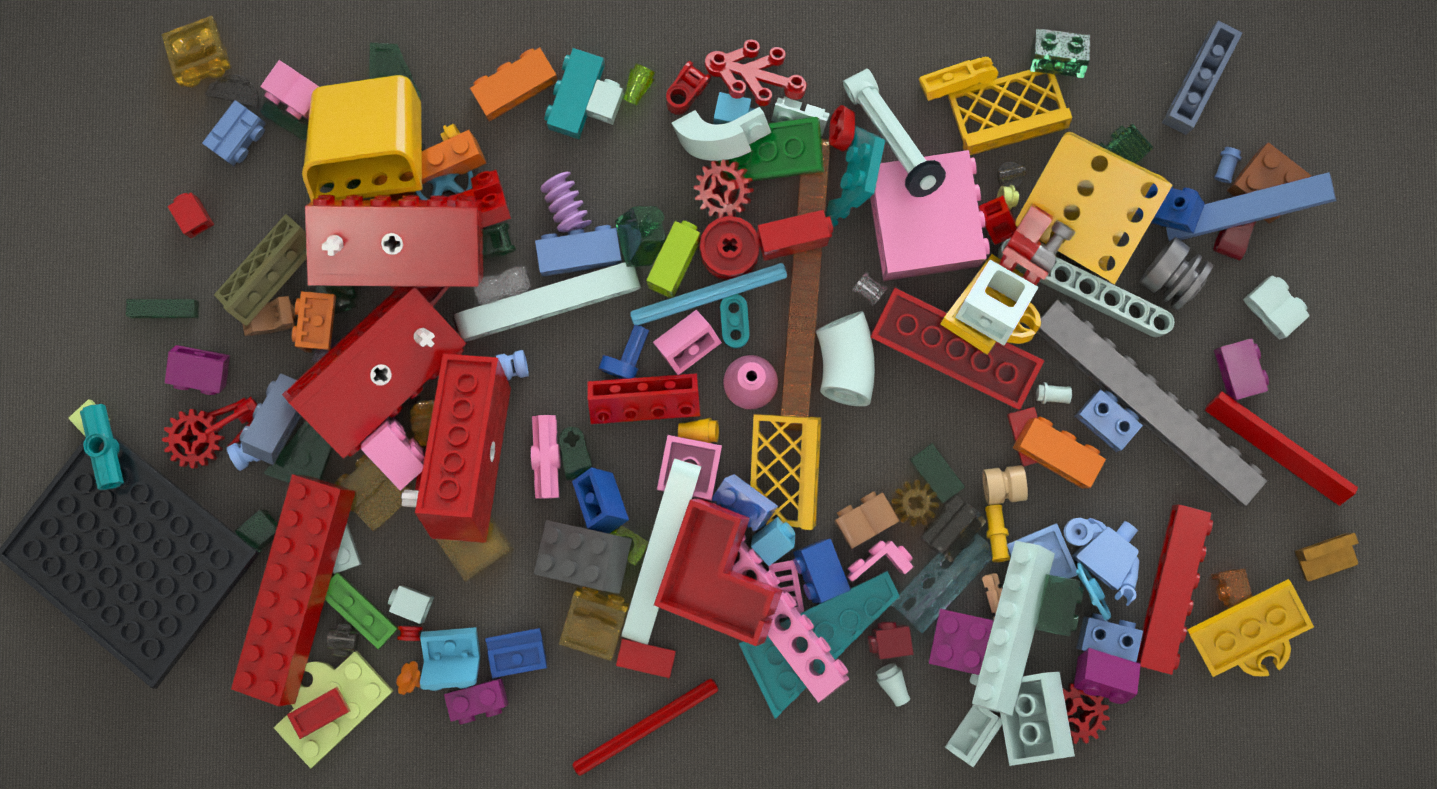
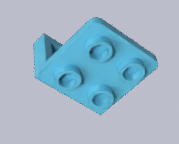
(450, 658)

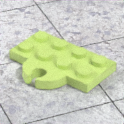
(360, 688)

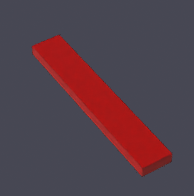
(1281, 448)

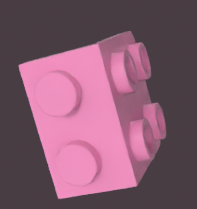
(898, 556)

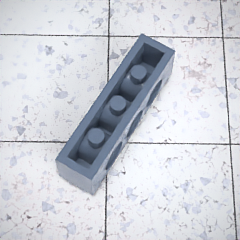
(1202, 77)

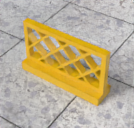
(1015, 131)
(808, 467)

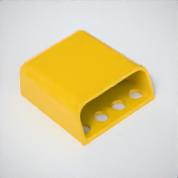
(362, 134)
(1097, 199)

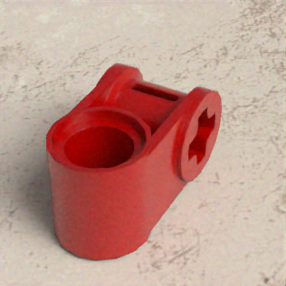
(689, 84)

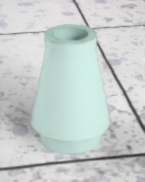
(892, 681)

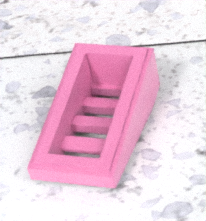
(796, 586)

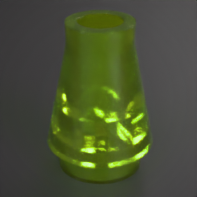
(638, 83)

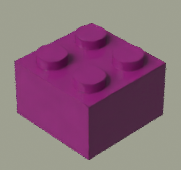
(960, 641)

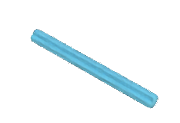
(709, 294)

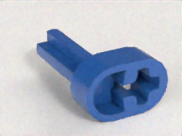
(626, 367)

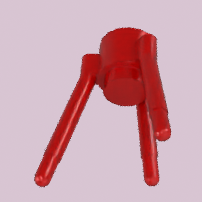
(243, 411)

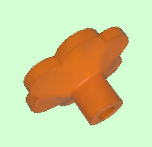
(408, 678)

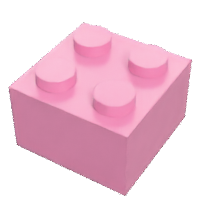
(697, 453)

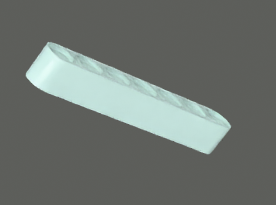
(1096, 298)
(546, 301)
(672, 509)

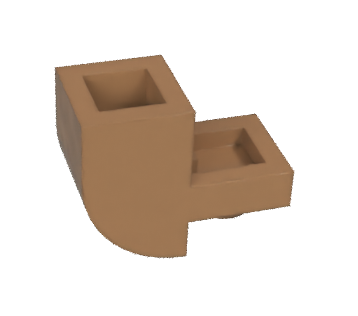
(273, 317)

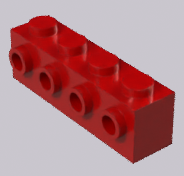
(643, 398)

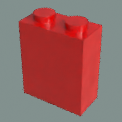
(794, 235)

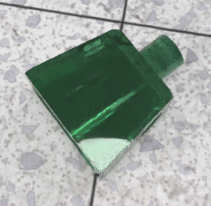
(641, 235)

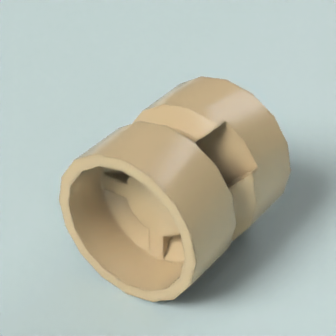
(1005, 484)

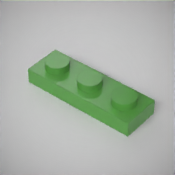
(359, 611)

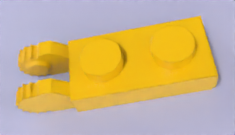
(958, 77)

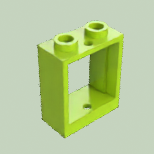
(674, 259)

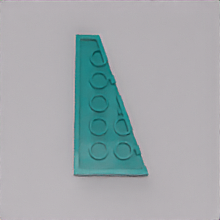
(835, 620)

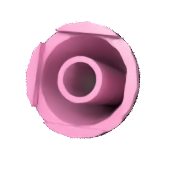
(750, 393)

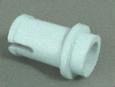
(1048, 393)

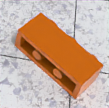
(514, 83)
(1059, 452)

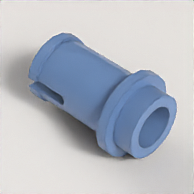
(1227, 165)

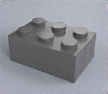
(582, 556)

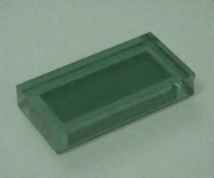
(937, 473)

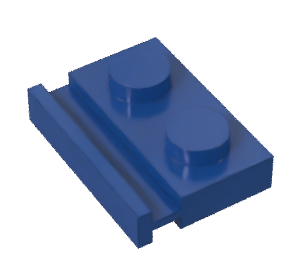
(516, 653)

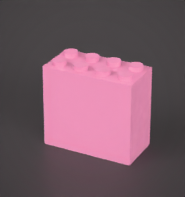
(929, 231)

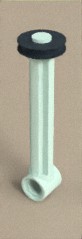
(923, 175)

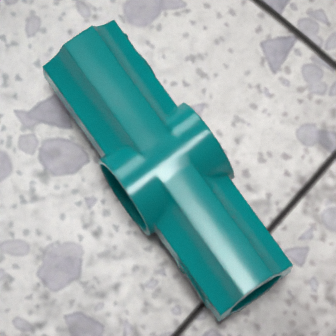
(104, 463)

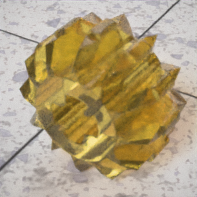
(421, 420)
(916, 512)

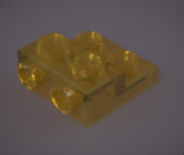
(196, 52)
(375, 493)
(594, 622)

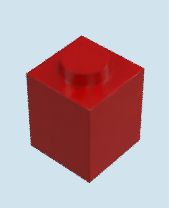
(190, 214)

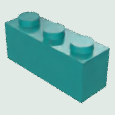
(574, 92)

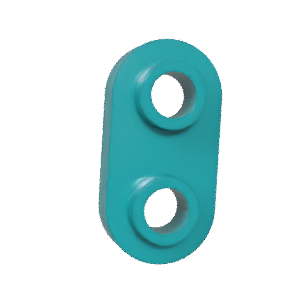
(734, 321)

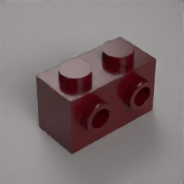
(890, 640)

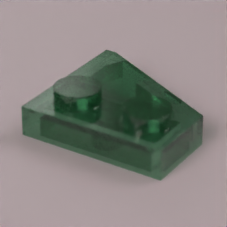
(388, 61)

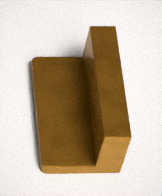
(1327, 556)

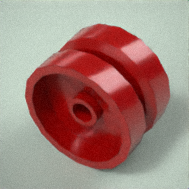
(729, 232)

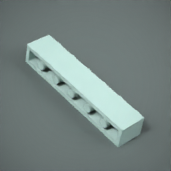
(1013, 628)

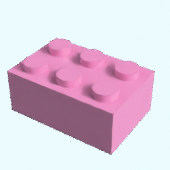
(394, 453)

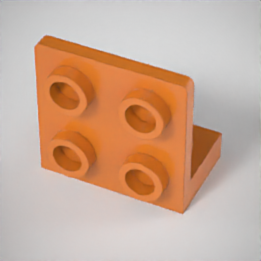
(314, 321)

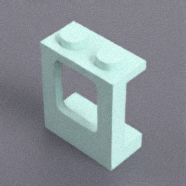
(989, 314)

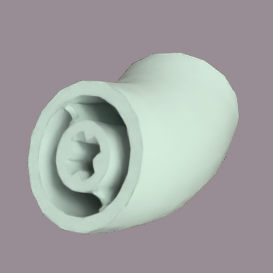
(847, 360)

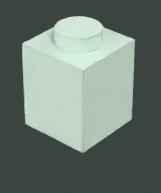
(605, 101)
(410, 603)

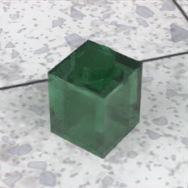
(258, 530)

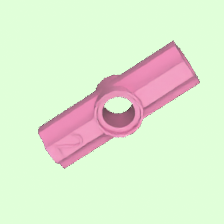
(545, 456)

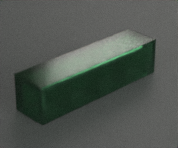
(162, 308)

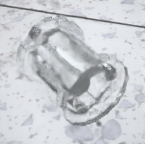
(869, 288)

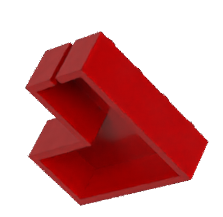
(701, 577)

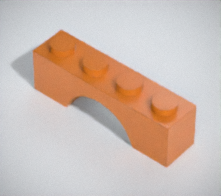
(451, 156)

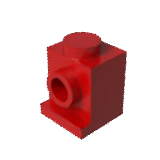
(998, 219)

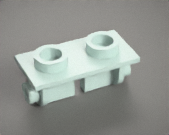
(789, 109)

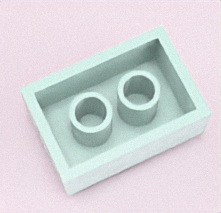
(1039, 721)

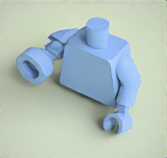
(1106, 553)

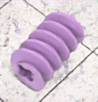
(564, 204)

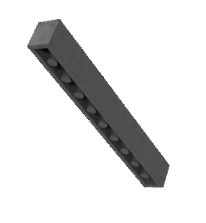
(1154, 407)

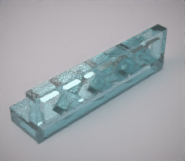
(947, 584)

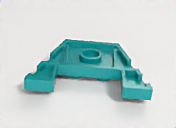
(861, 176)

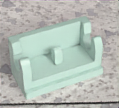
(974, 734)

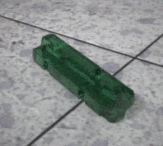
(284, 120)

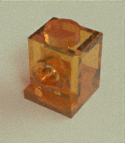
(1232, 586)

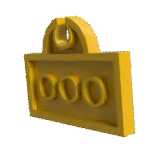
(984, 343)
(1252, 631)

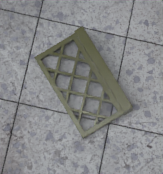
(265, 279)

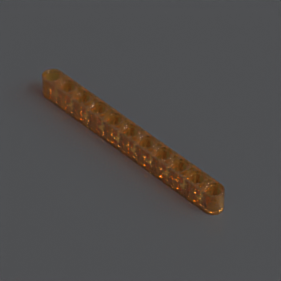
(803, 304)

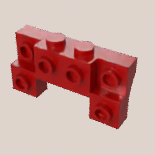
(489, 190)

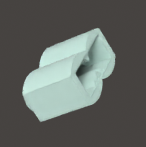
(1277, 307)

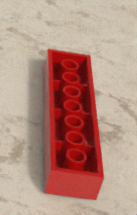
(293, 590)

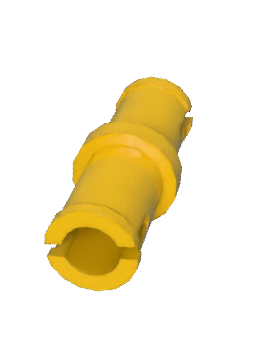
(997, 533)

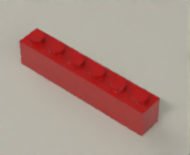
(1173, 588)

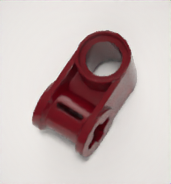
(1234, 241)

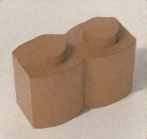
(865, 520)

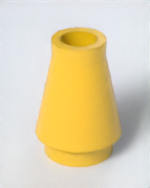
(700, 430)

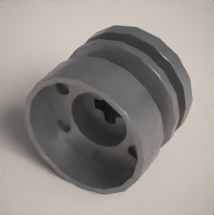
(1176, 273)

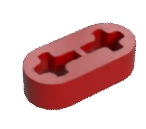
(842, 128)

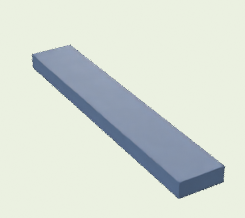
(1261, 205)

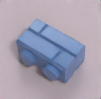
(235, 133)

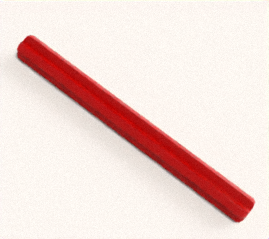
(645, 727)

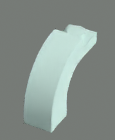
(723, 140)

